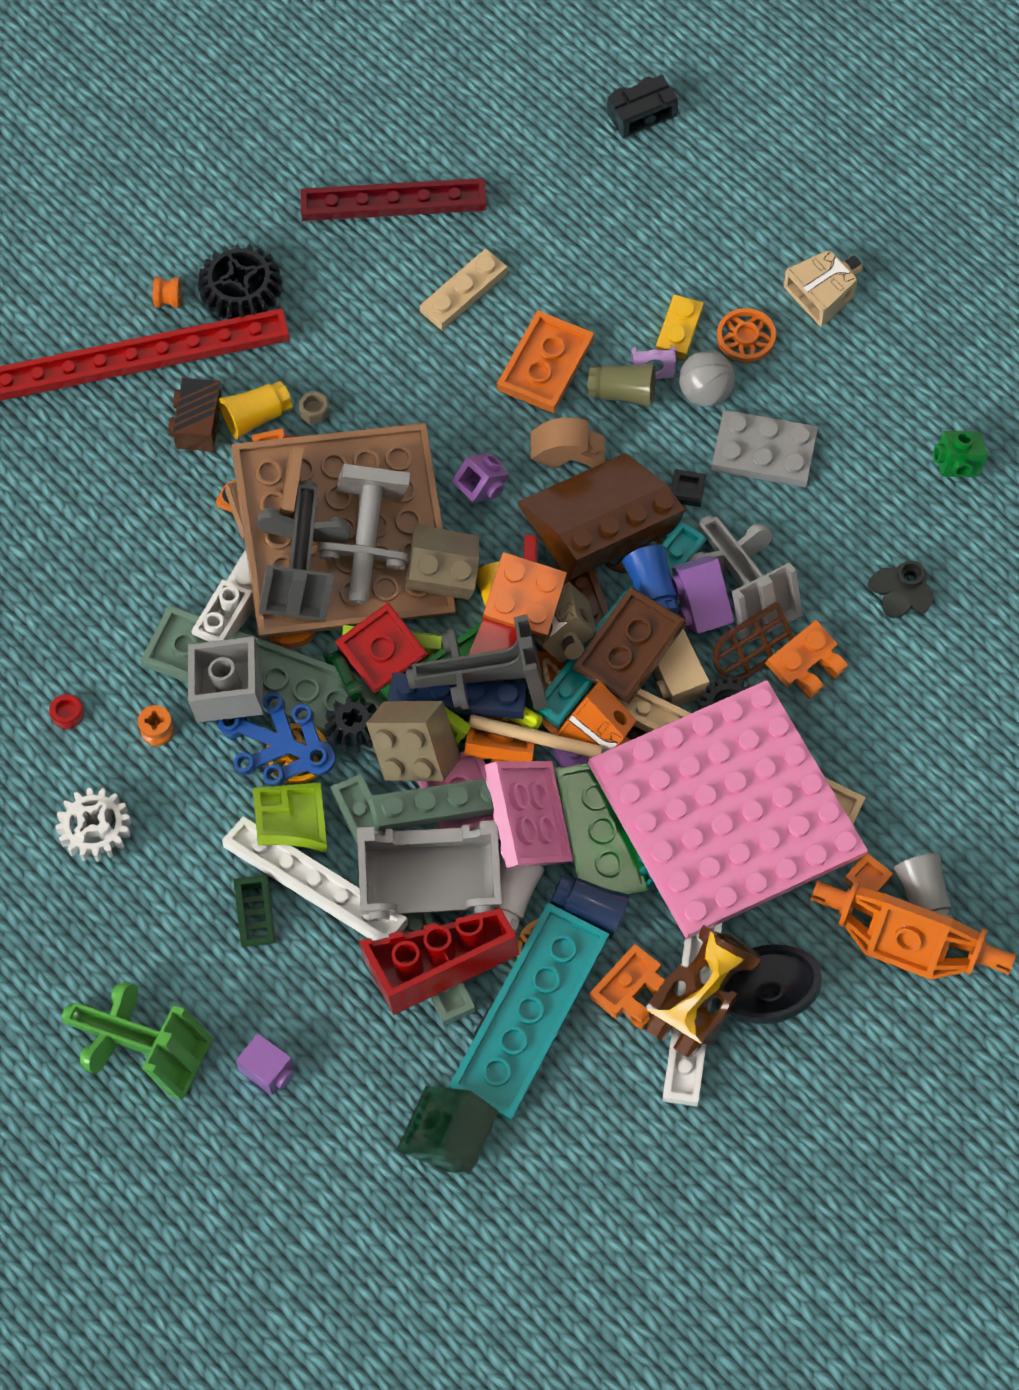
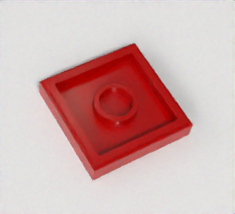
(381, 647)

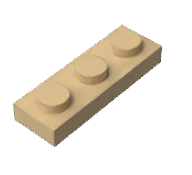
(463, 289)

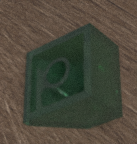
(448, 1129)

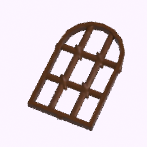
(737, 645)

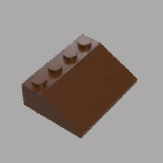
(602, 514)

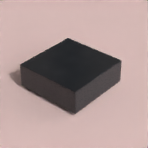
(688, 487)

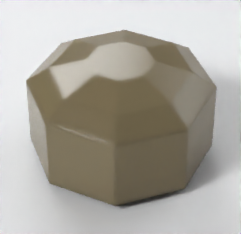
(314, 407)

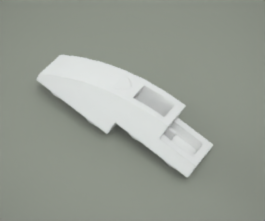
(228, 606)

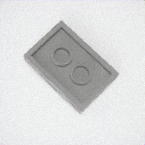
(764, 448)

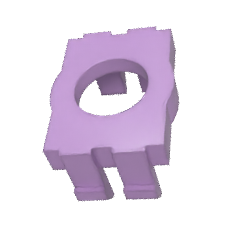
(666, 356)

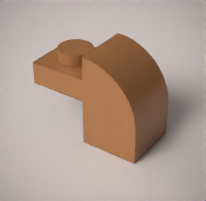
(564, 440)

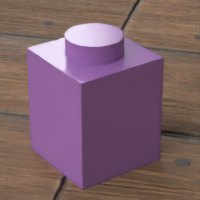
(265, 1065)

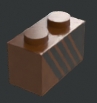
(196, 414)

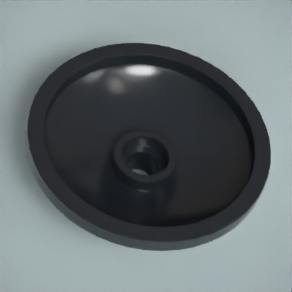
(777, 988)

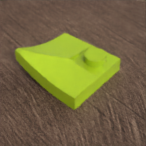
(290, 816)

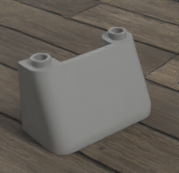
(428, 870)

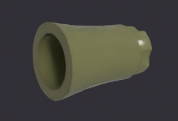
(623, 383)

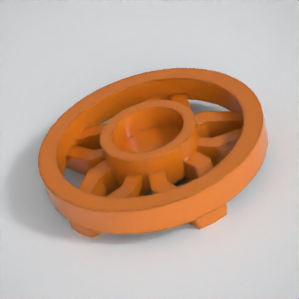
(746, 335)

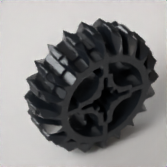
(252, 269)

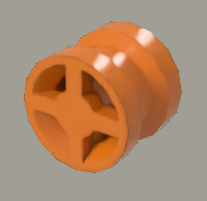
(167, 292)
(162, 729)

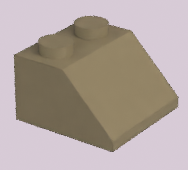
(443, 562)

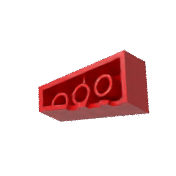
(438, 957)

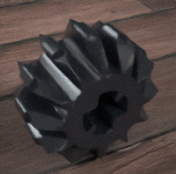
(342, 725)

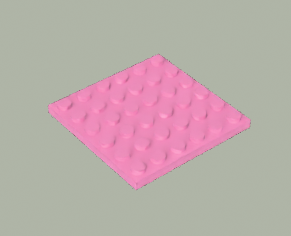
(727, 808)

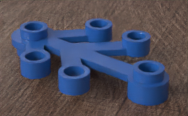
(281, 743)

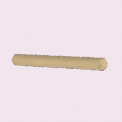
(535, 736)

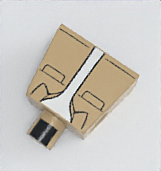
(823, 284)

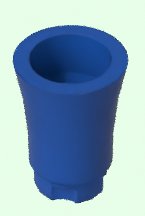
(651, 575)

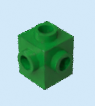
(960, 453)

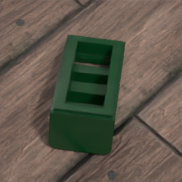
(247, 883)

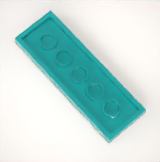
(530, 1010)

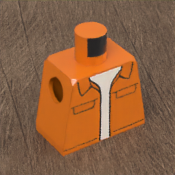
(599, 720)

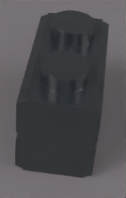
(642, 105)

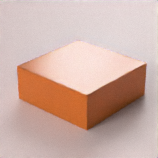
(869, 873)

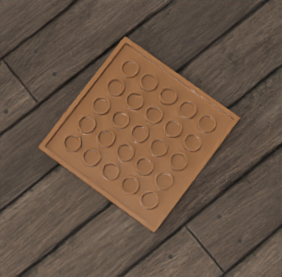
(260, 484)

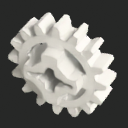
(92, 838)

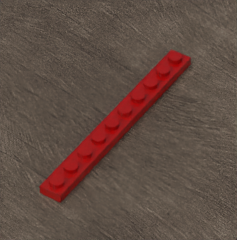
(142, 354)

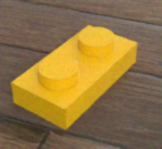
(680, 325)

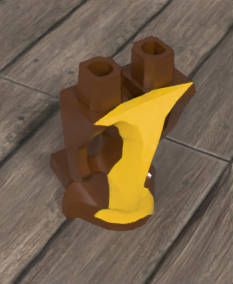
(689, 1012)

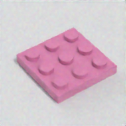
(528, 813)

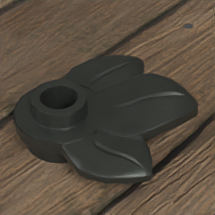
(899, 592)

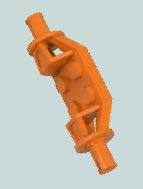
(910, 934)

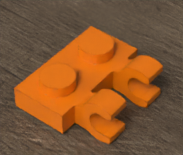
(801, 654)
(625, 982)

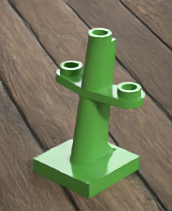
(172, 1052)

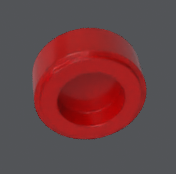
(66, 711)

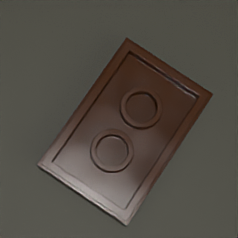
(629, 645)

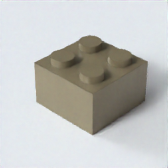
(413, 740)

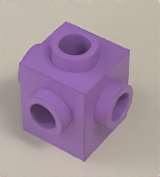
(481, 477)

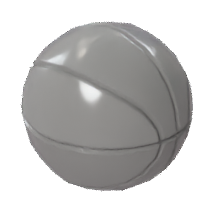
(707, 378)

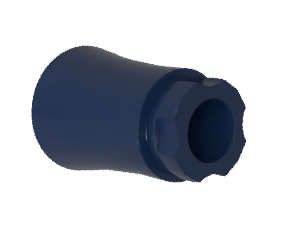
(590, 902)

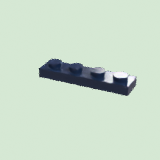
(484, 698)

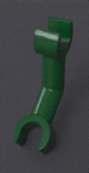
(350, 683)

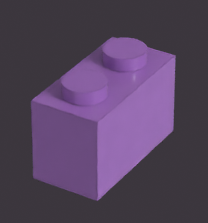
(702, 594)

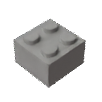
(225, 679)

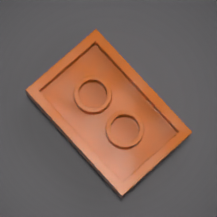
(545, 361)

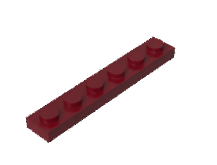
(393, 199)

